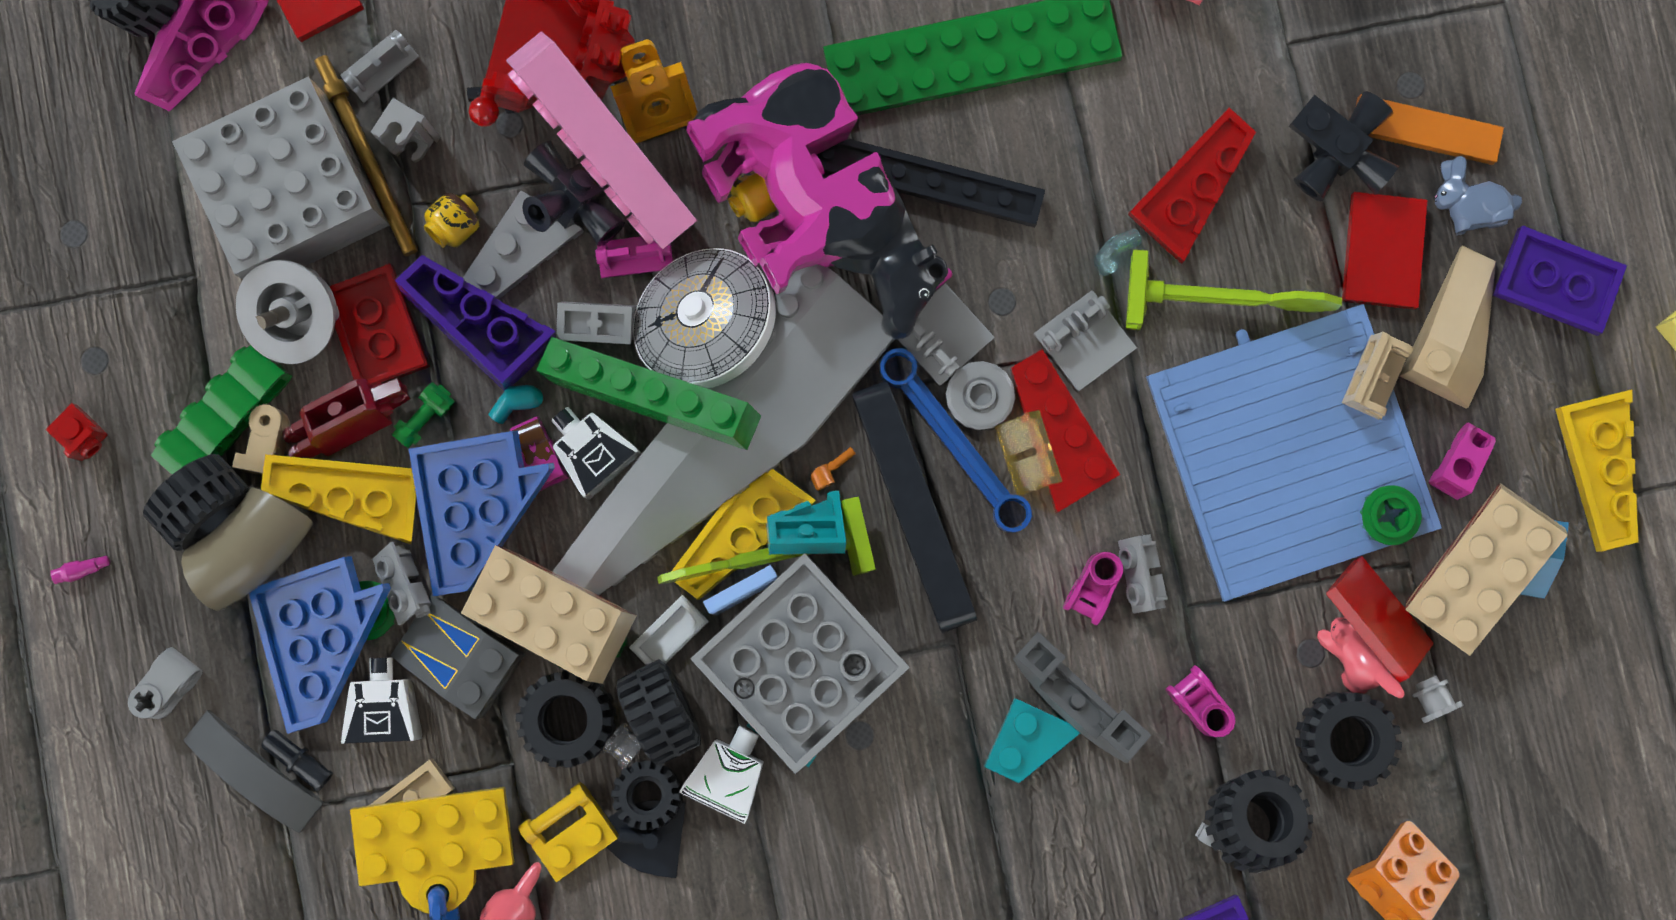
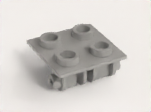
(946, 335)
(1085, 340)

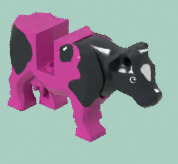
(834, 221)

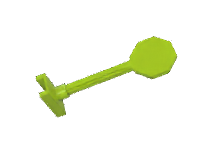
(1144, 290)
(856, 545)

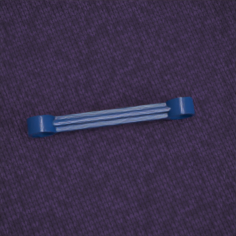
(955, 440)

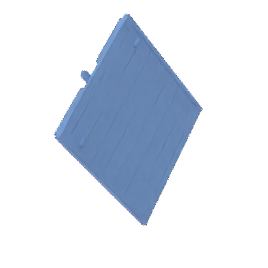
(1279, 457)

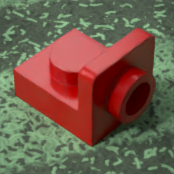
(77, 433)

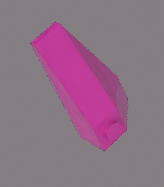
(192, 44)

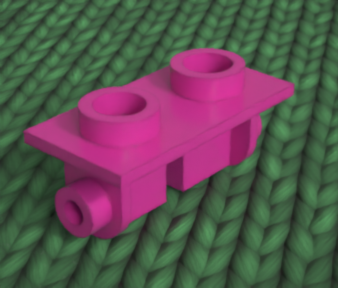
(631, 257)

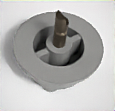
(286, 311)

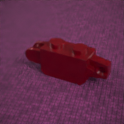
(344, 417)

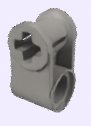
(168, 681)

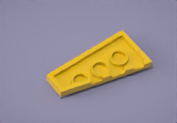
(1601, 458)
(355, 493)
(738, 528)

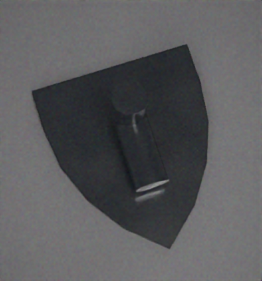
(649, 850)

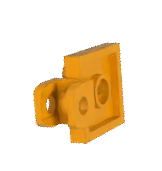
(651, 83)

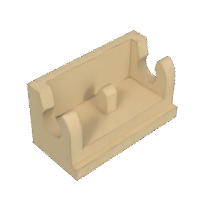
(1377, 374)

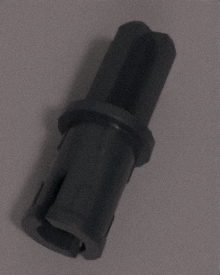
(296, 760)

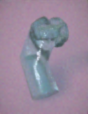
(1115, 245)

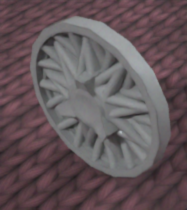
(980, 395)

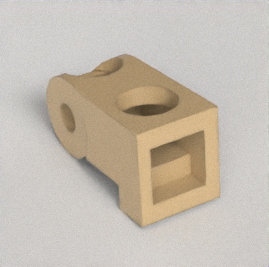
(264, 438)

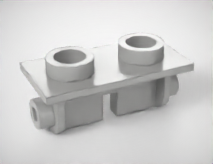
(379, 66)
(396, 567)
(1143, 591)

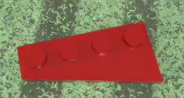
(1188, 192)
(1075, 446)

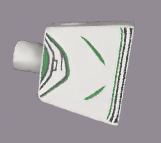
(727, 776)

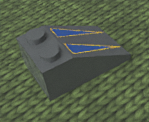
(458, 658)

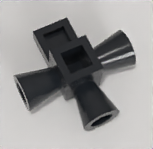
(1342, 144)
(570, 197)

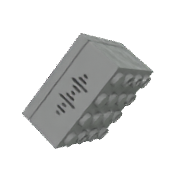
(281, 180)
(800, 663)

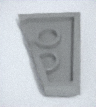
(515, 251)

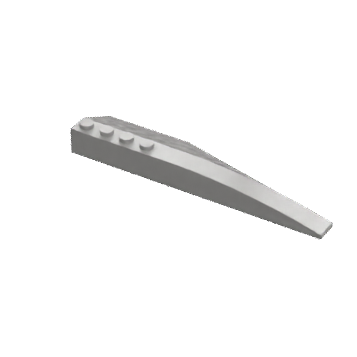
(815, 357)

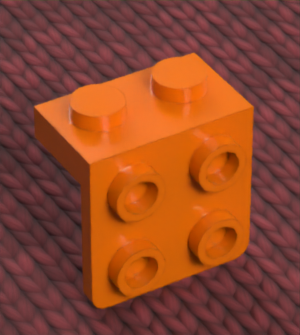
(1407, 877)

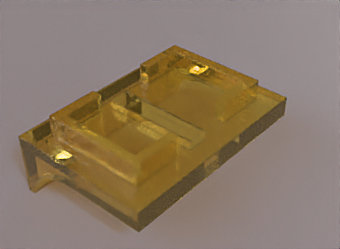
(1022, 435)

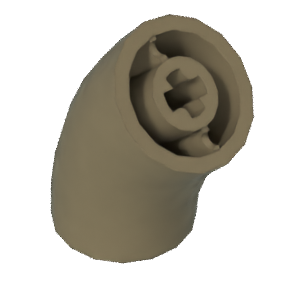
(243, 549)

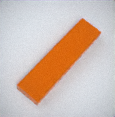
(1440, 133)

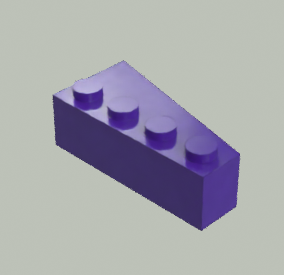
(487, 330)

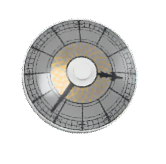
(705, 317)

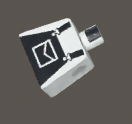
(591, 451)
(381, 708)

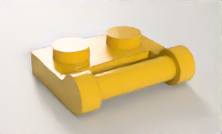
(576, 842)

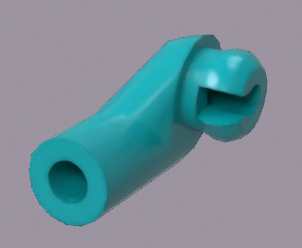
(515, 398)

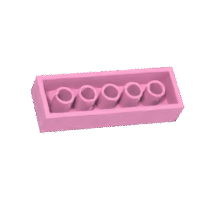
(595, 133)

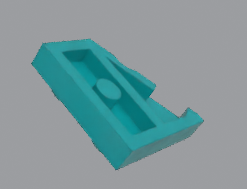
(808, 528)
(1027, 741)

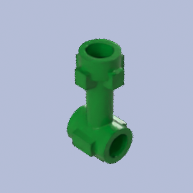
(435, 400)

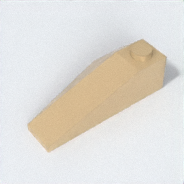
(1454, 337)

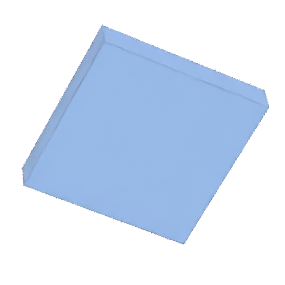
(741, 591)

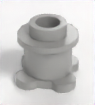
(1435, 698)

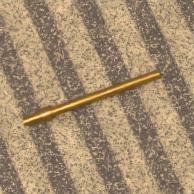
(337, 93)

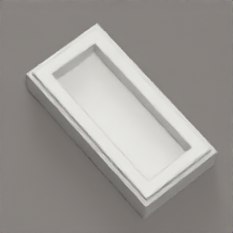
(669, 632)

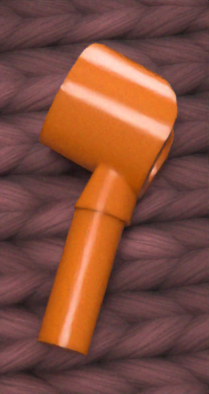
(822, 475)

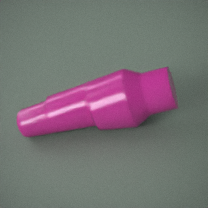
(78, 569)

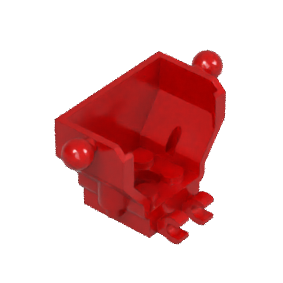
(584, 30)

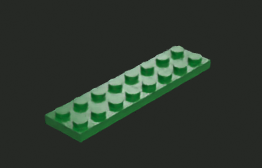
(973, 53)

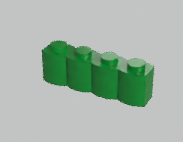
(224, 410)

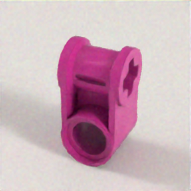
(1094, 589)
(1201, 702)

